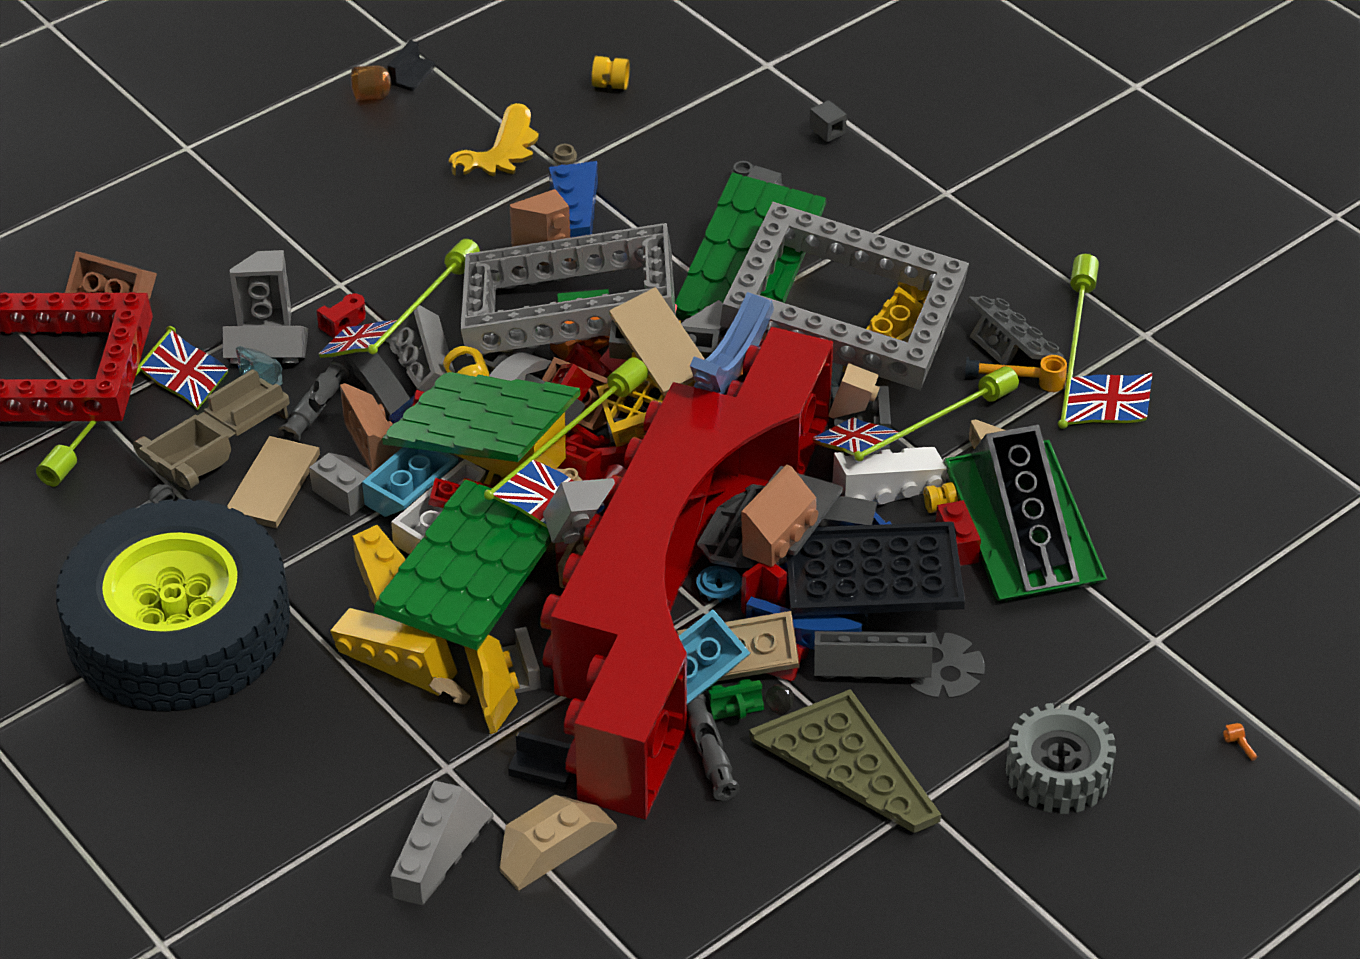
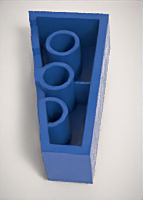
(578, 188)

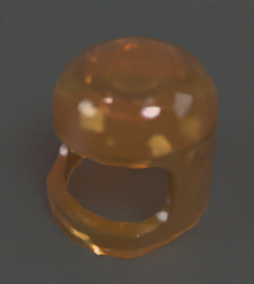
(370, 82)

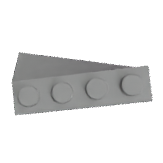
(421, 347)
(439, 836)

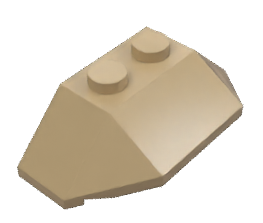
(550, 837)

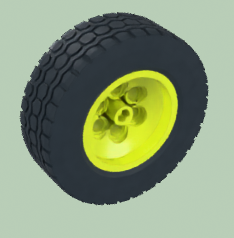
(173, 604)

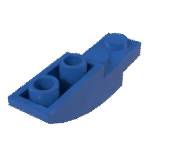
(803, 625)

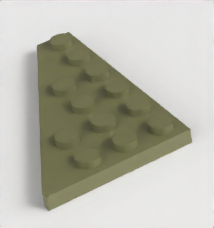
(849, 752)

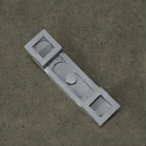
(519, 365)

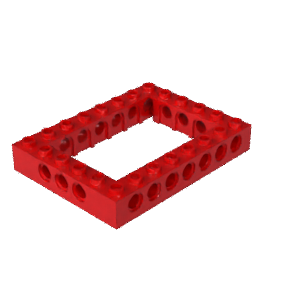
(99, 399)

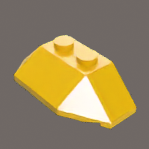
(493, 681)

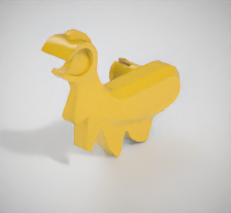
(509, 146)

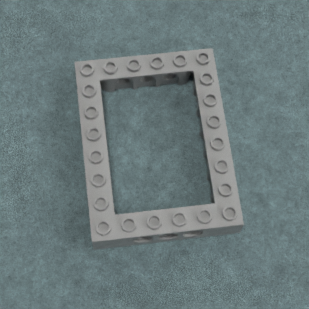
(867, 251)
(481, 321)

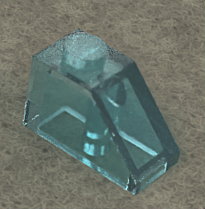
(267, 368)

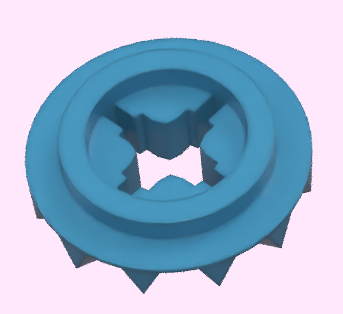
(729, 578)

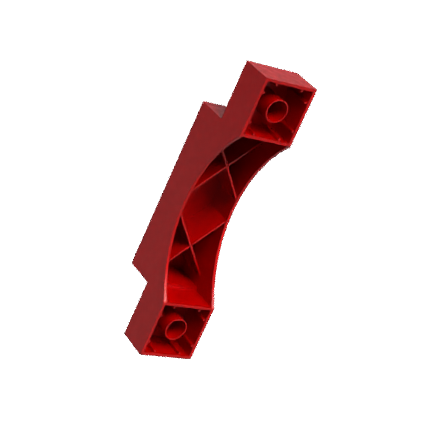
(613, 622)

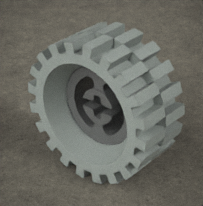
(1086, 758)

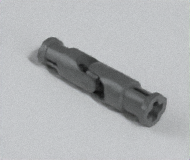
(314, 401)
(710, 746)

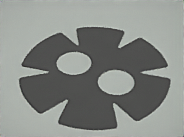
(952, 649)

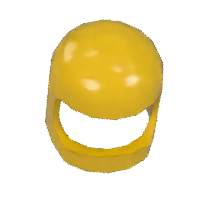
(471, 370)

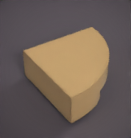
(450, 687)

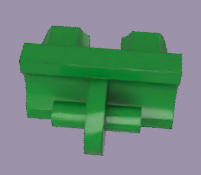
(736, 699)

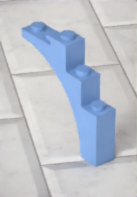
(728, 358)

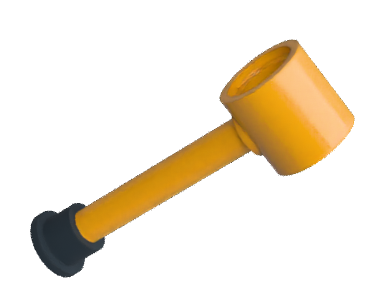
(1050, 373)

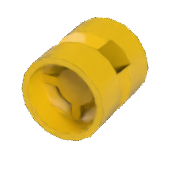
(610, 72)

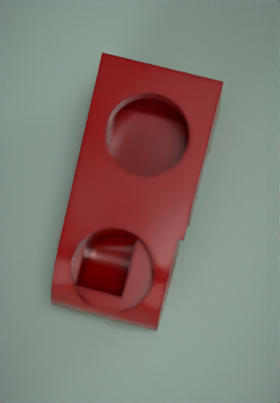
(343, 314)

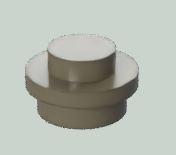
(564, 154)

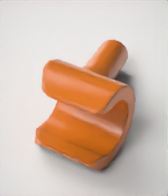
(1236, 732)

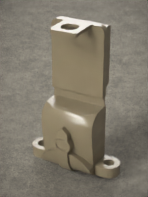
(202, 440)

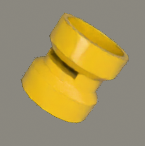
(939, 495)

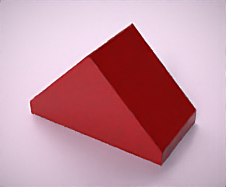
(573, 376)

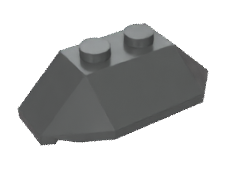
(723, 535)

